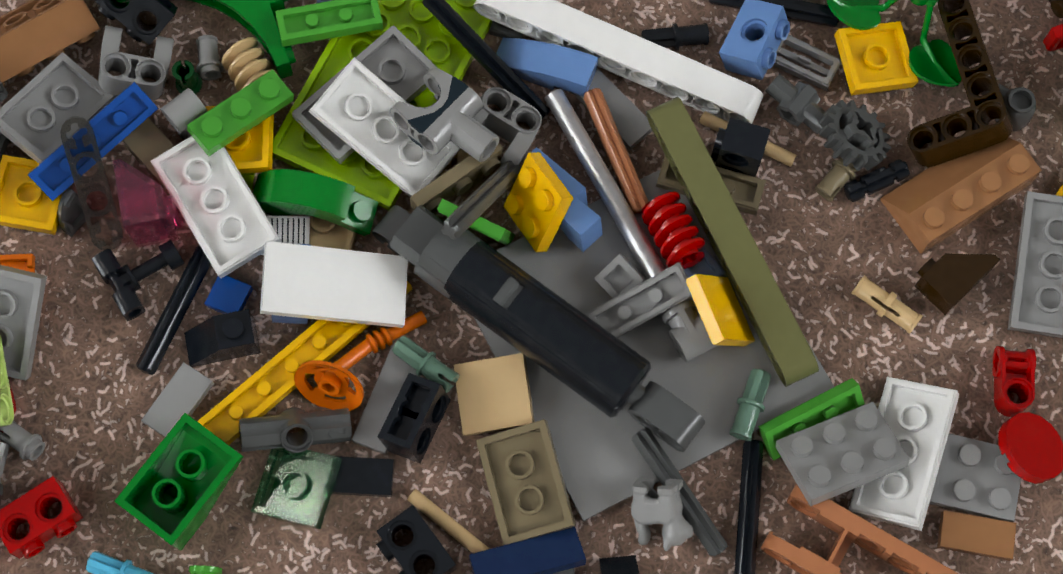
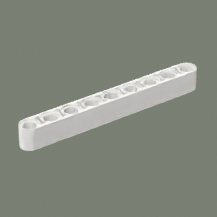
(628, 56)

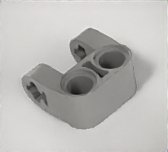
(133, 66)
(505, 122)

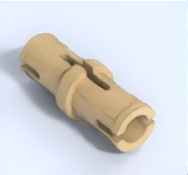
(887, 304)

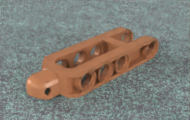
(850, 529)

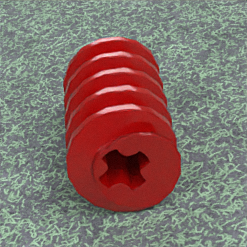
(672, 230)

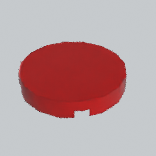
(1031, 447)

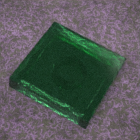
(297, 486)

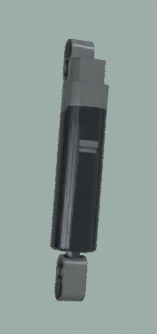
(537, 323)

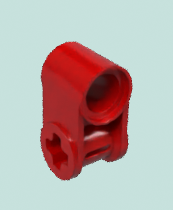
(1014, 373)

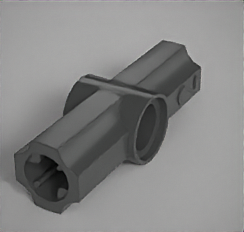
(316, 426)

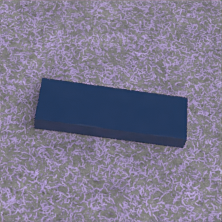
(535, 555)

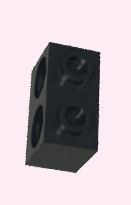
(129, 16)
(740, 147)
(414, 418)
(422, 546)

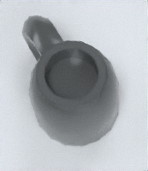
(1020, 105)

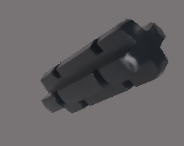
(876, 180)

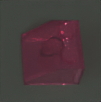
(145, 208)

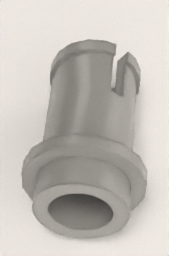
(209, 64)
(28, 445)

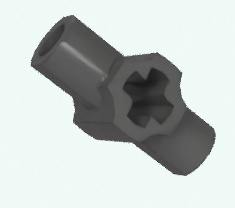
(797, 103)

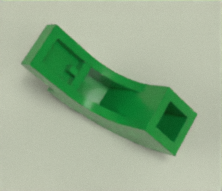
(315, 195)

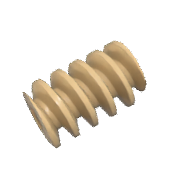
(245, 62)

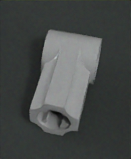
(182, 111)

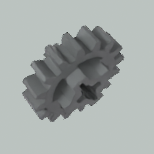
(854, 135)

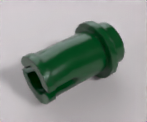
(186, 74)

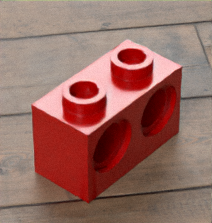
(33, 508)

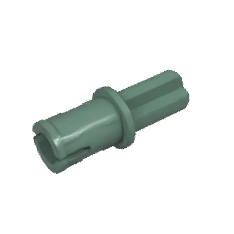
(424, 362)
(750, 404)

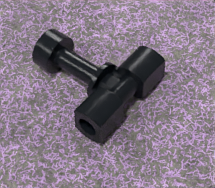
(126, 280)

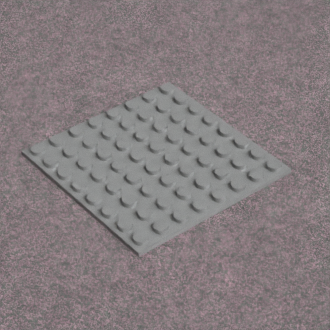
(597, 450)

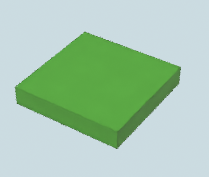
(481, 225)

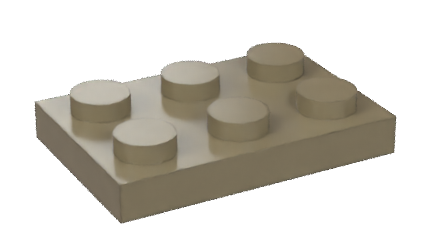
(525, 482)

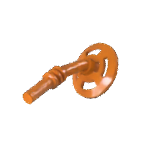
(333, 377)

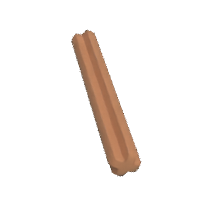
(615, 150)

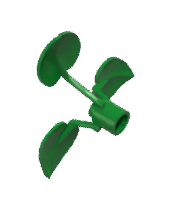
(928, 61)

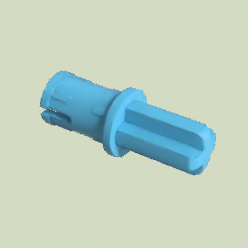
(103, 564)

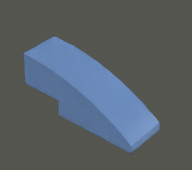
(549, 64)
(580, 222)

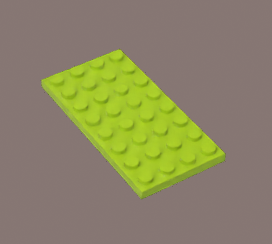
(426, 32)

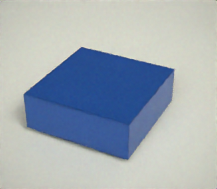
(228, 295)

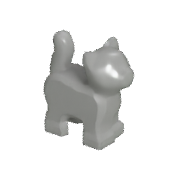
(659, 508)

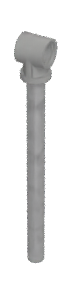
(687, 328)

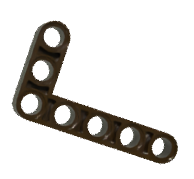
(975, 81)

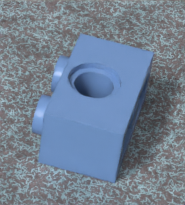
(755, 21)

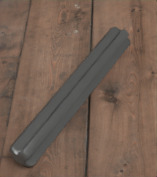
(480, 200)
(692, 509)

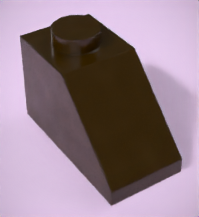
(953, 277)

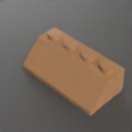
(40, 32)
(959, 192)

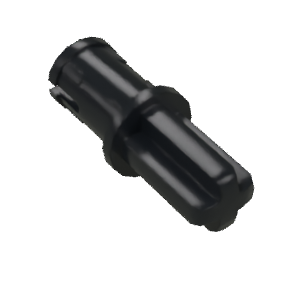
(678, 36)

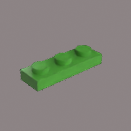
(327, 20)
(240, 112)
(814, 411)

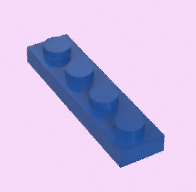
(110, 128)

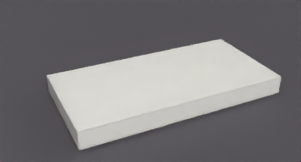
(359, 114)
(215, 204)
(333, 284)
(921, 423)

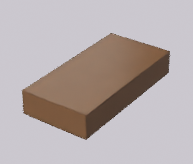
(976, 535)

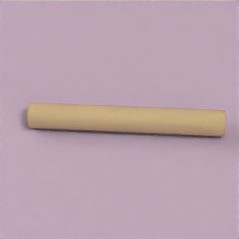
(771, 150)
(446, 522)

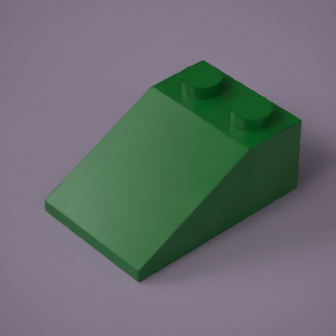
(180, 482)

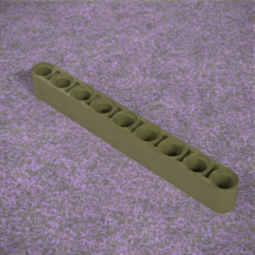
(732, 242)

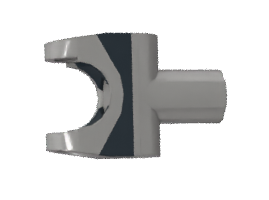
(447, 118)

